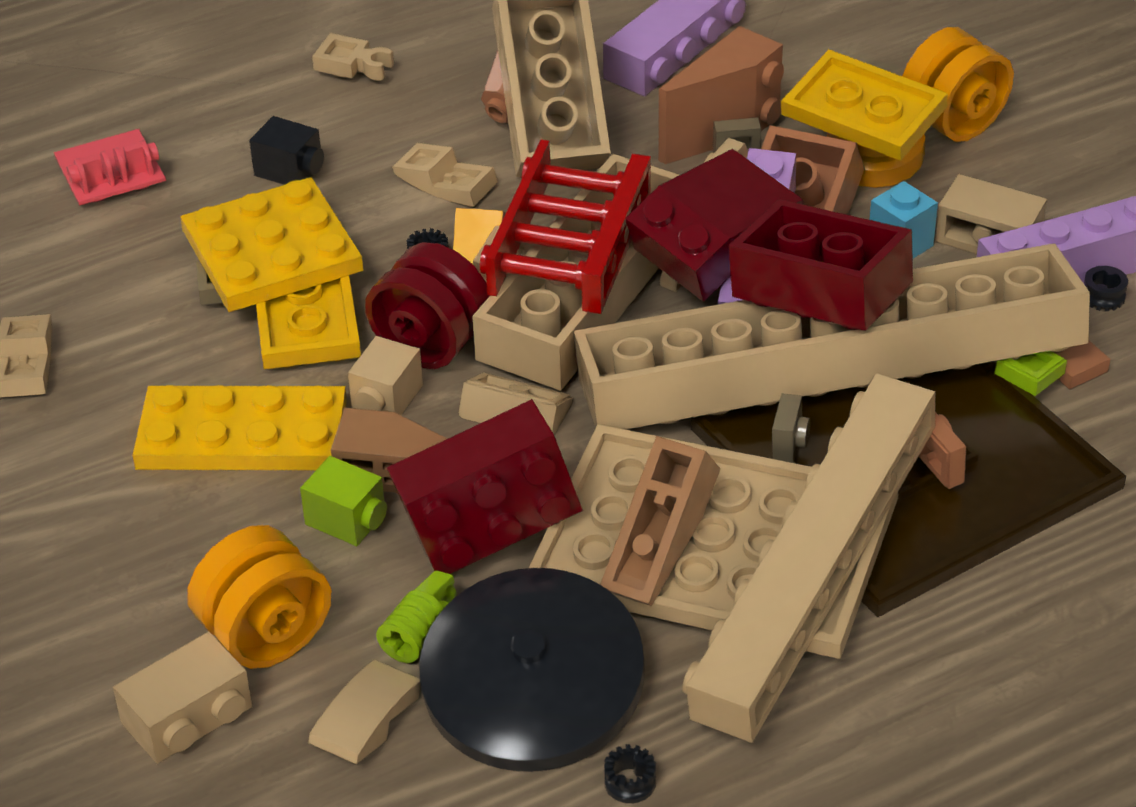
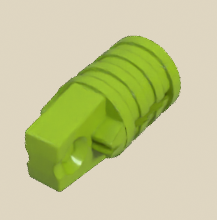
(409, 623)

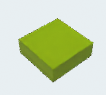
(1032, 371)

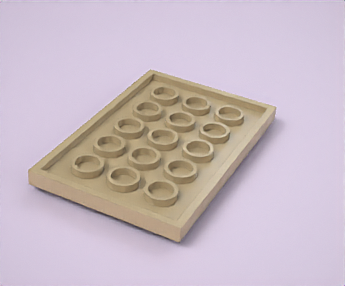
(724, 548)

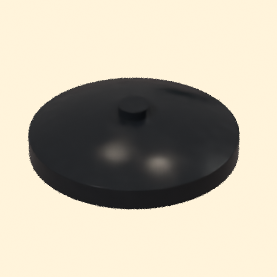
(532, 669)

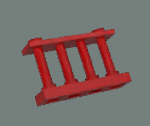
(604, 247)

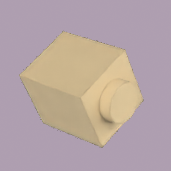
(385, 376)

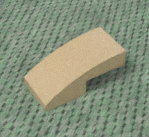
(439, 174)
(25, 355)
(362, 711)

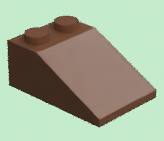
(727, 82)
(825, 167)

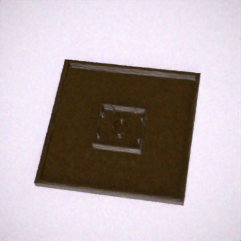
(1019, 476)

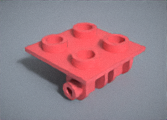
(110, 166)

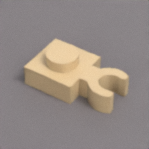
(348, 55)

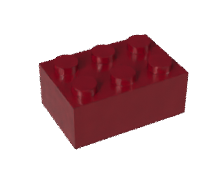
(821, 264)
(485, 488)

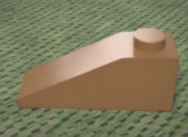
(379, 440)
(660, 519)

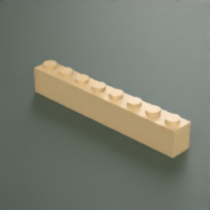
(809, 559)

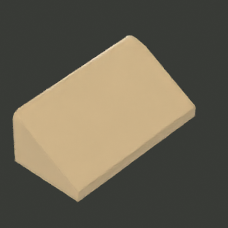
(492, 395)

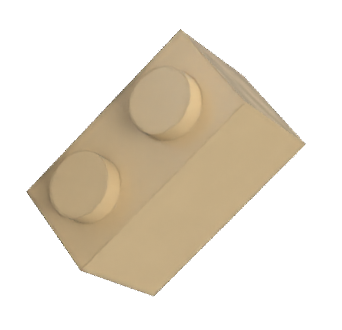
(983, 209)
(183, 697)

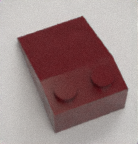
(698, 214)

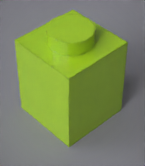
(343, 501)

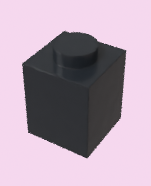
(286, 151)

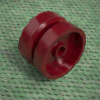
(428, 302)

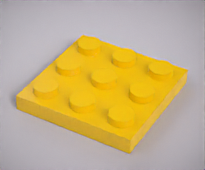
(271, 244)

